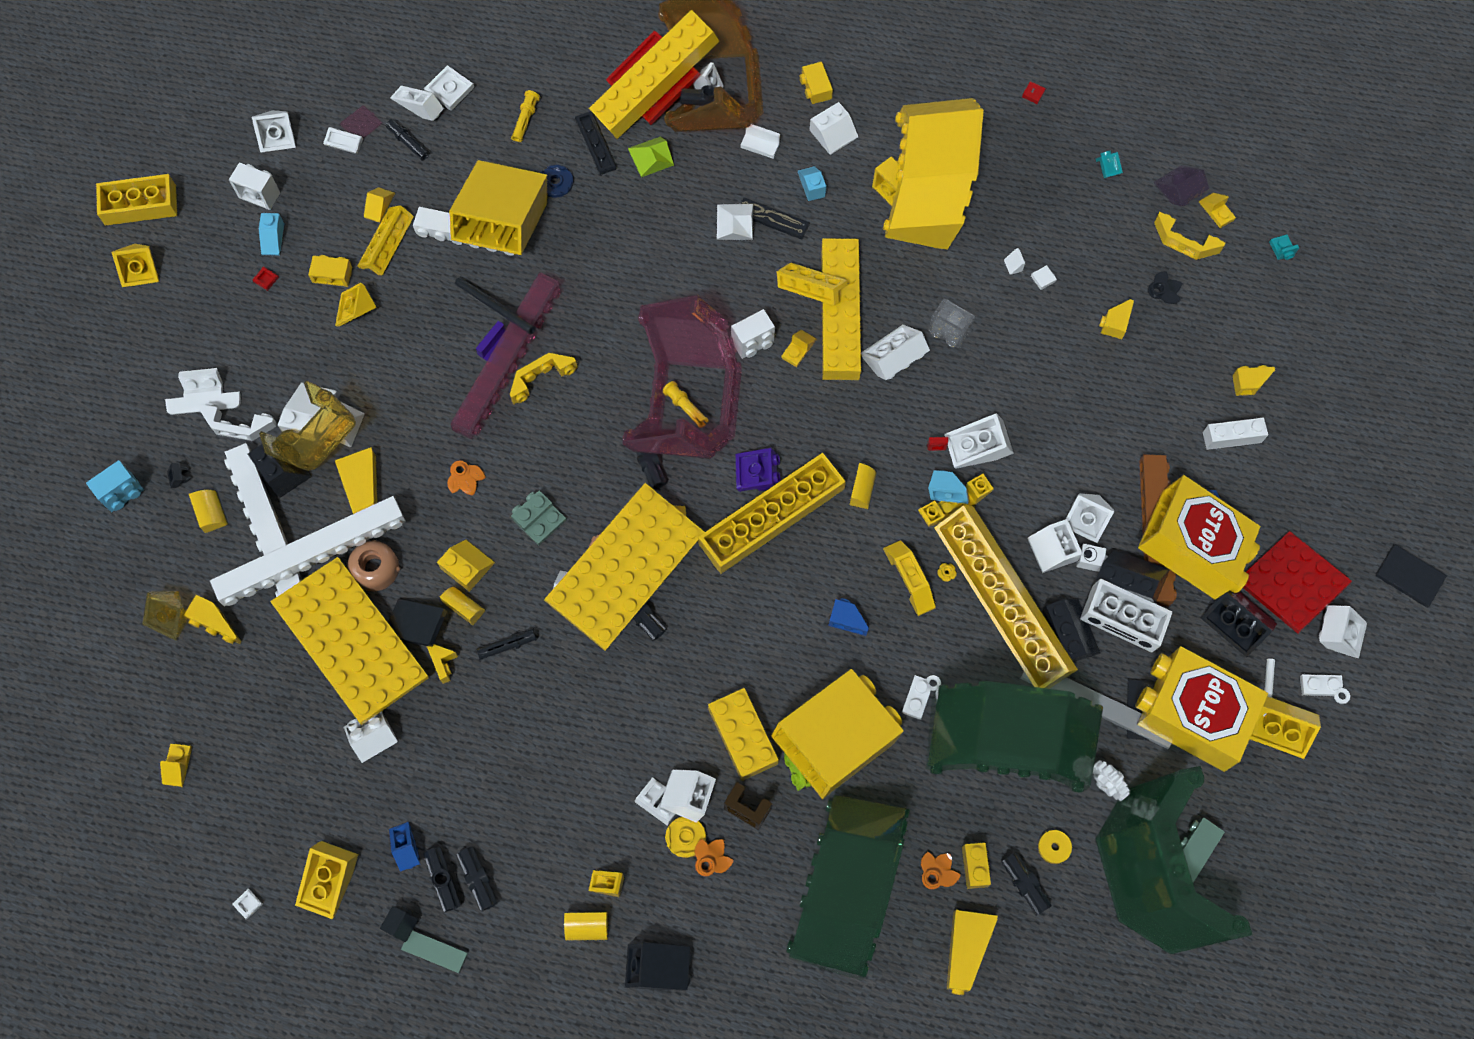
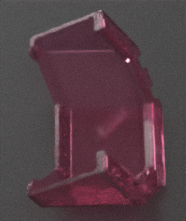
(689, 335)

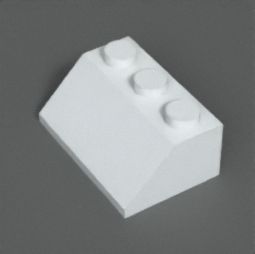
(895, 351)

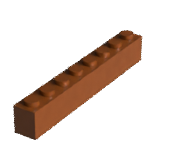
(1152, 483)

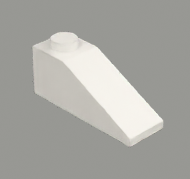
(418, 101)

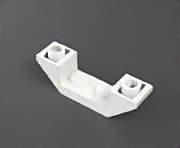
(260, 423)

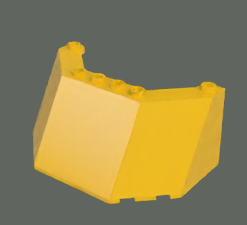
(935, 171)

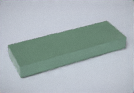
(435, 951)

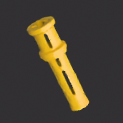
(527, 109)
(681, 399)

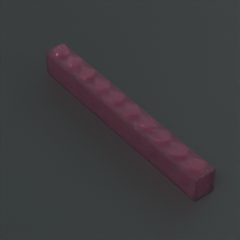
(504, 358)

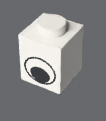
(1092, 557)

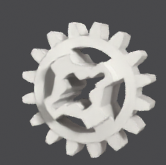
(1110, 780)

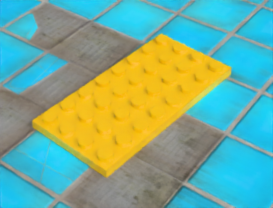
(624, 566)
(349, 640)

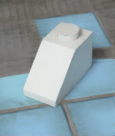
(708, 76)

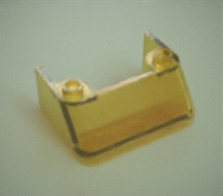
(318, 437)

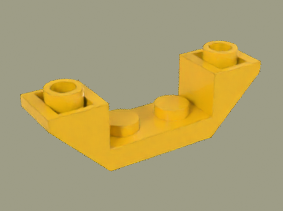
(1179, 243)
(564, 365)
(935, 512)
(912, 575)

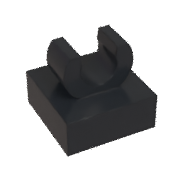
(175, 475)

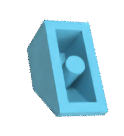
(812, 183)
(271, 233)
(947, 487)

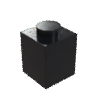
(399, 923)

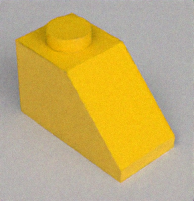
(1117, 320)

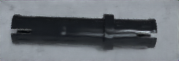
(402, 135)
(528, 636)

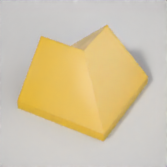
(135, 265)
(353, 304)

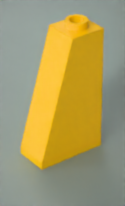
(359, 478)
(967, 947)

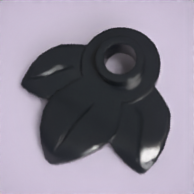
(1167, 288)

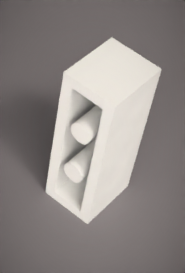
(1235, 433)

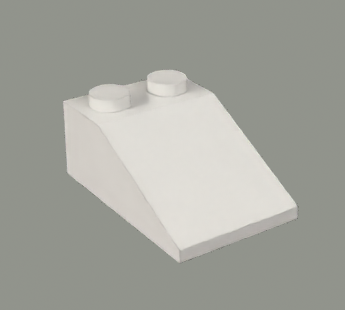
(298, 410)
(979, 442)

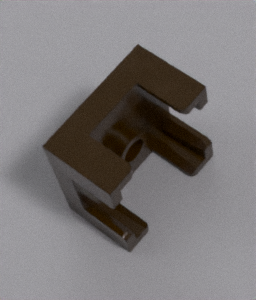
(743, 811)

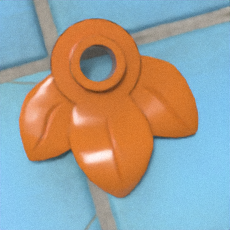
(466, 480)
(713, 855)
(940, 869)

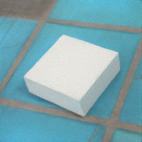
(1043, 277)
(247, 904)

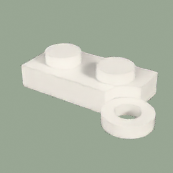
(1324, 686)
(919, 695)

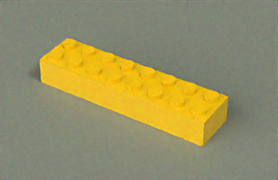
(654, 74)
(841, 322)
(771, 513)

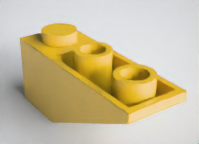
(208, 615)

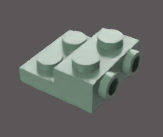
(537, 517)

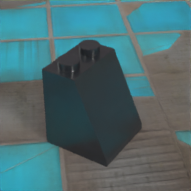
(278, 474)
(658, 966)

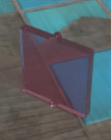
(361, 122)

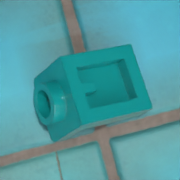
(1110, 164)
(1283, 247)

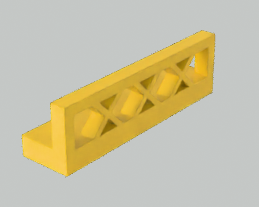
(386, 239)
(809, 283)

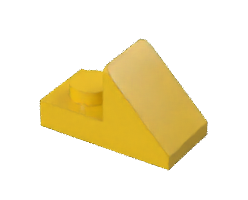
(1216, 208)
(798, 347)
(439, 657)
(175, 767)

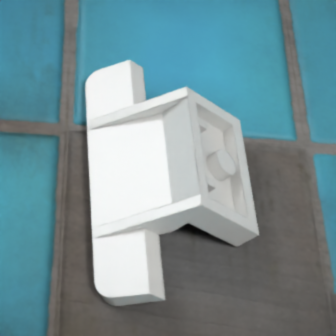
(202, 388)

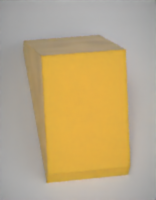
(377, 204)
(606, 883)

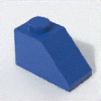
(847, 617)
(404, 847)

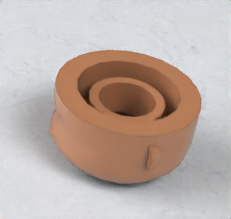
(381, 577)

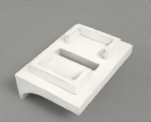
(649, 797)

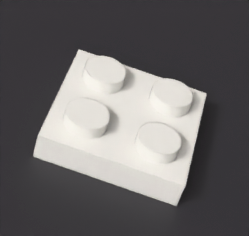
(449, 87)

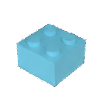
(115, 486)

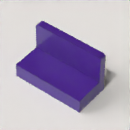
(490, 341)

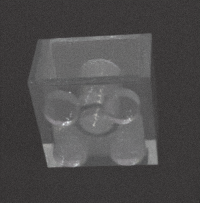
(951, 323)

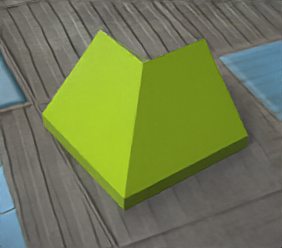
(651, 156)

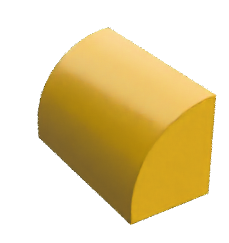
(863, 486)
(208, 510)
(462, 605)
(586, 926)

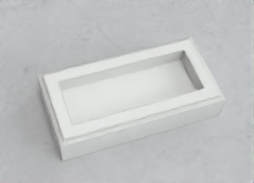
(343, 140)

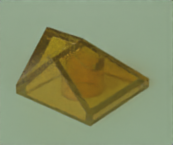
(165, 613)

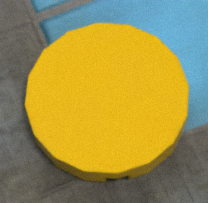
(683, 836)

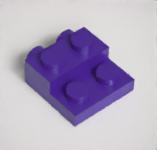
(757, 470)

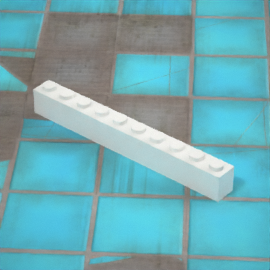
(258, 507)
(307, 551)

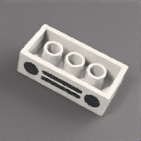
(1126, 615)

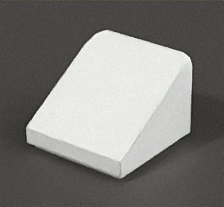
(1015, 262)

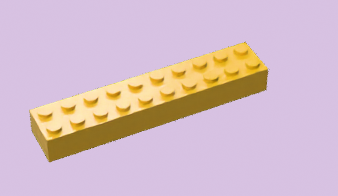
(1005, 598)

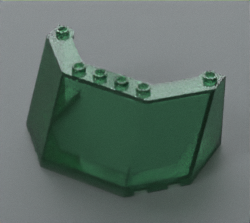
(1014, 732)
(1150, 871)
(849, 886)

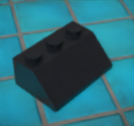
(1134, 575)
(1239, 622)
(1071, 631)

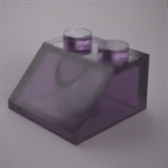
(1183, 185)

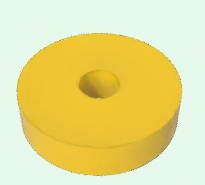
(1046, 851)

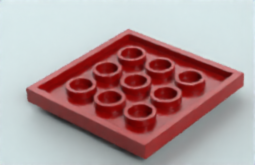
(671, 95)
(1295, 582)

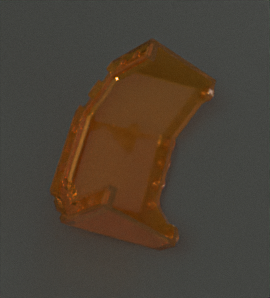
(734, 38)

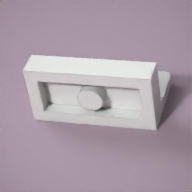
(761, 141)

